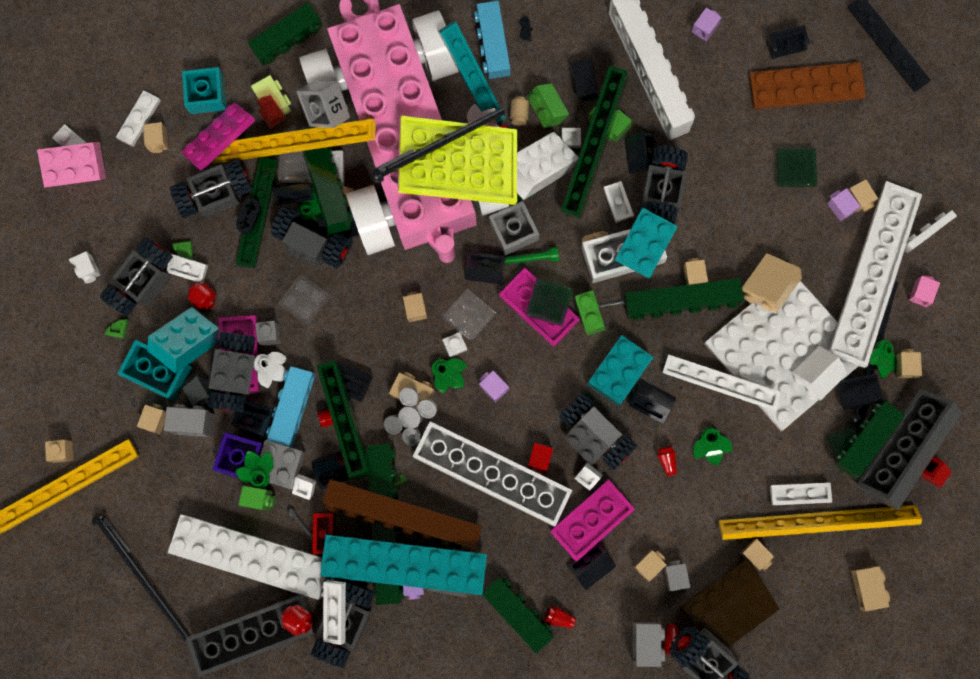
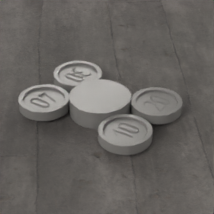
(410, 416)

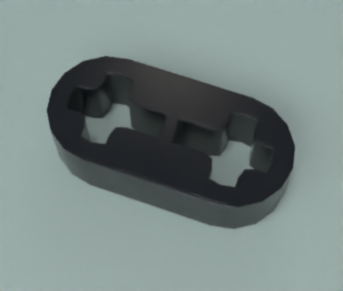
(252, 218)

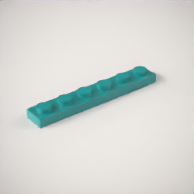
(468, 68)

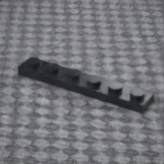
(889, 44)

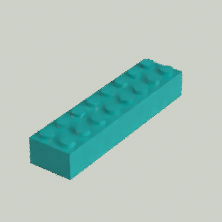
(403, 565)

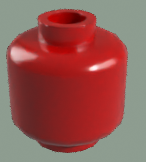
(202, 296)
(296, 620)

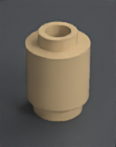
(519, 111)

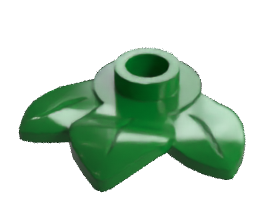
(314, 213)
(883, 358)
(451, 375)
(713, 449)
(254, 467)

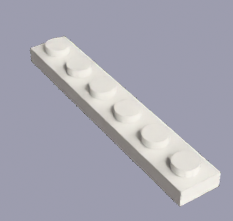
(722, 382)

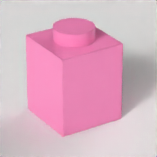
(924, 291)

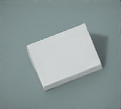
(820, 372)

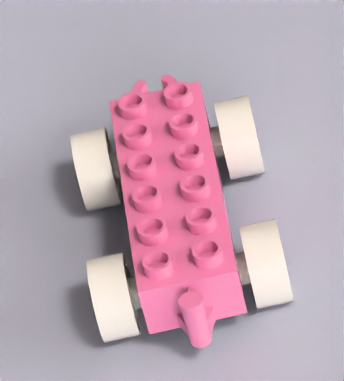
(386, 82)

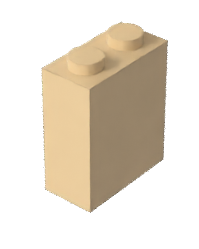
(771, 283)

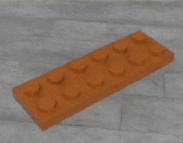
(807, 85)

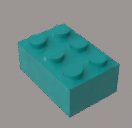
(645, 243)
(183, 340)
(620, 371)
(151, 373)

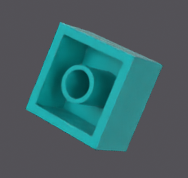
(204, 90)

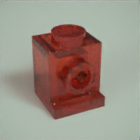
(270, 111)

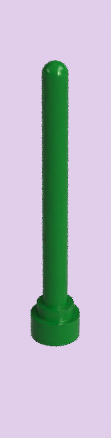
(551, 254)

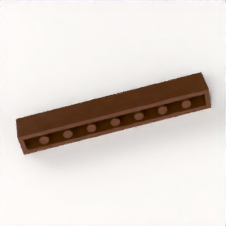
(401, 515)

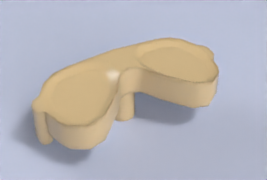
(595, 235)

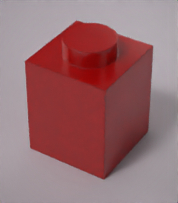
(540, 458)
(936, 472)

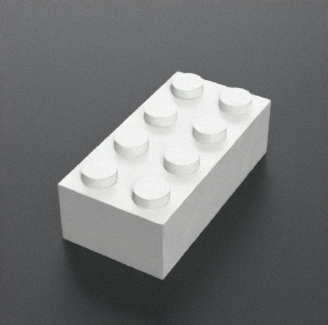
(543, 164)
(601, 256)

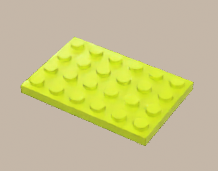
(469, 168)

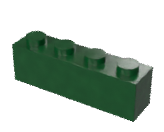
(285, 34)
(869, 439)
(517, 615)

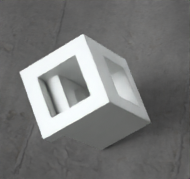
(85, 267)

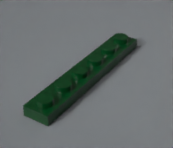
(262, 192)

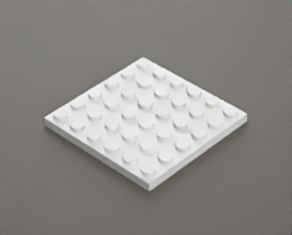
(771, 345)

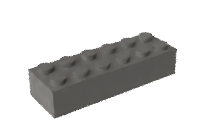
(909, 449)
(244, 637)

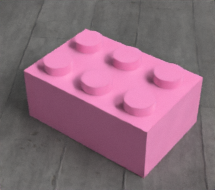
(71, 164)

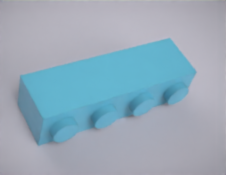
(493, 39)
(290, 407)

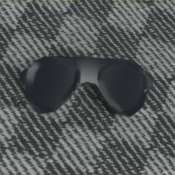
(526, 33)

